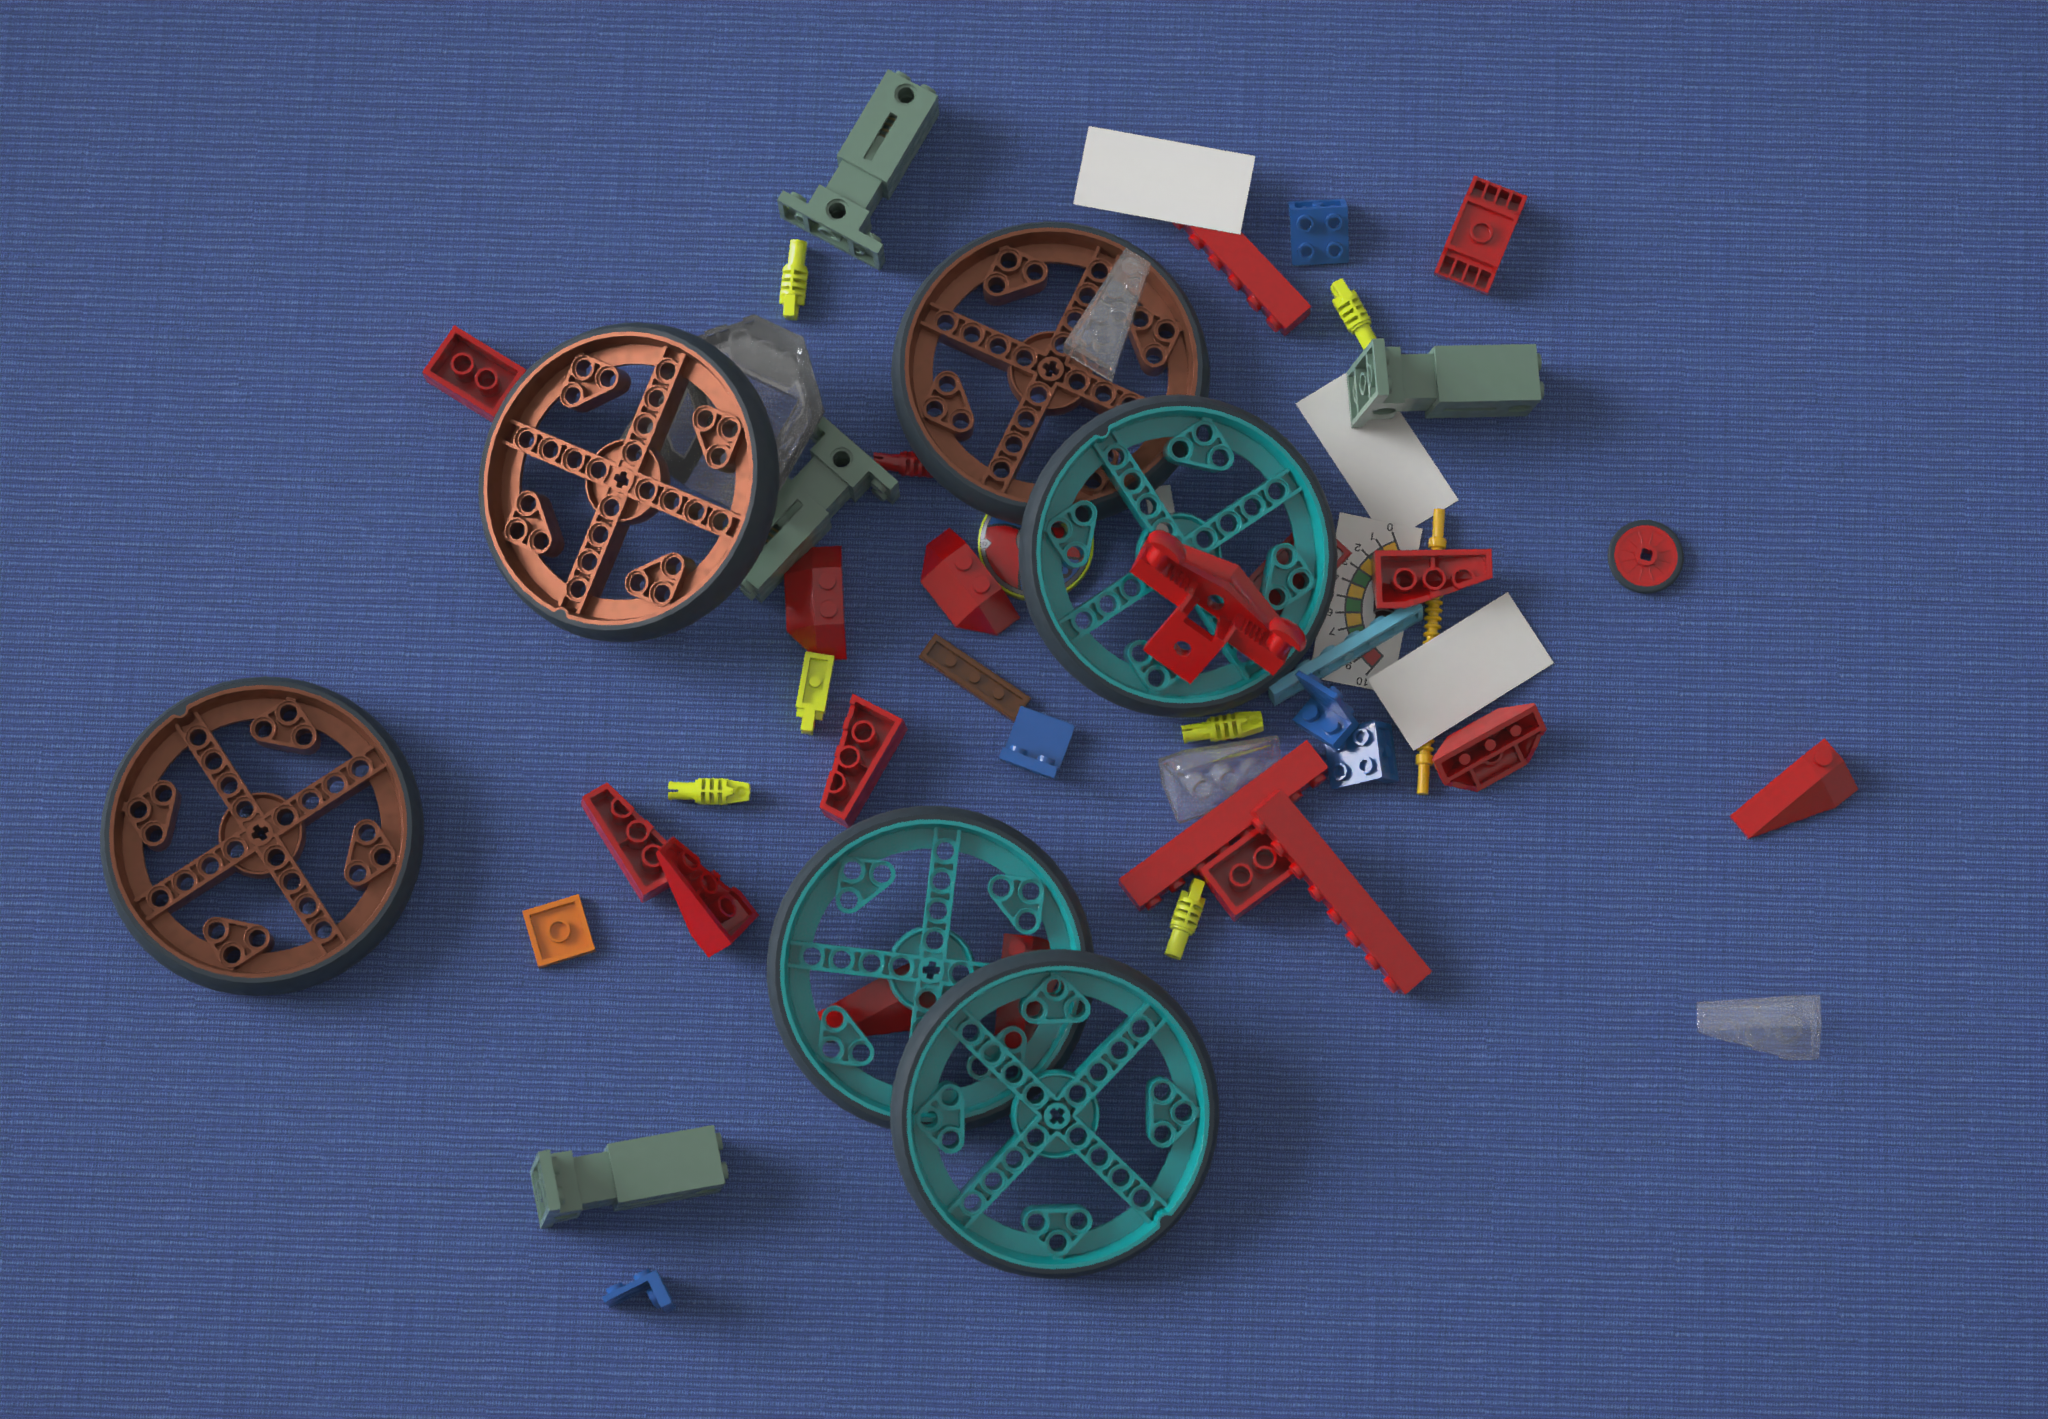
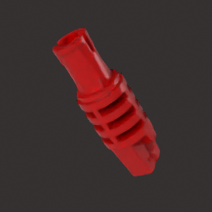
(905, 463)

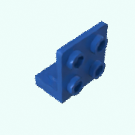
(1319, 231)
(1325, 713)
(1037, 743)
(1364, 757)
(643, 1281)

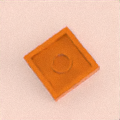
(558, 931)

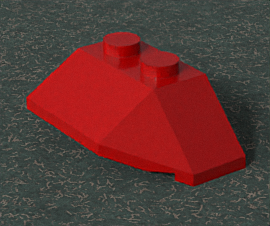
(965, 587)
(817, 602)
(1490, 747)

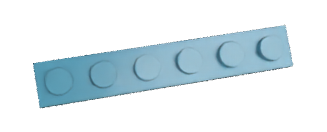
(1354, 646)

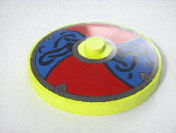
(1000, 549)

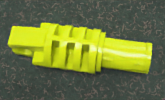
(794, 280)
(1352, 312)
(1224, 727)
(711, 791)
(1185, 918)

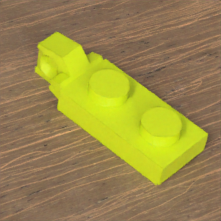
(814, 689)

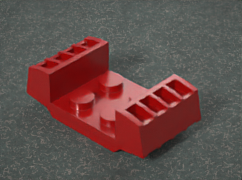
(1480, 235)

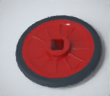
(1645, 575)

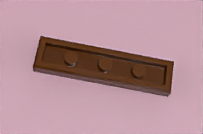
(974, 677)

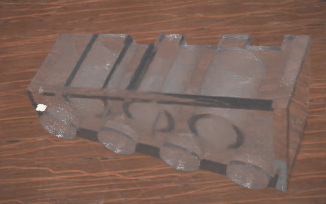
(1106, 322)

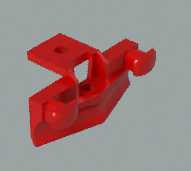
(1244, 619)

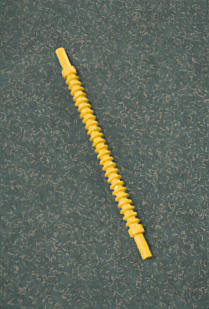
(1436, 542)

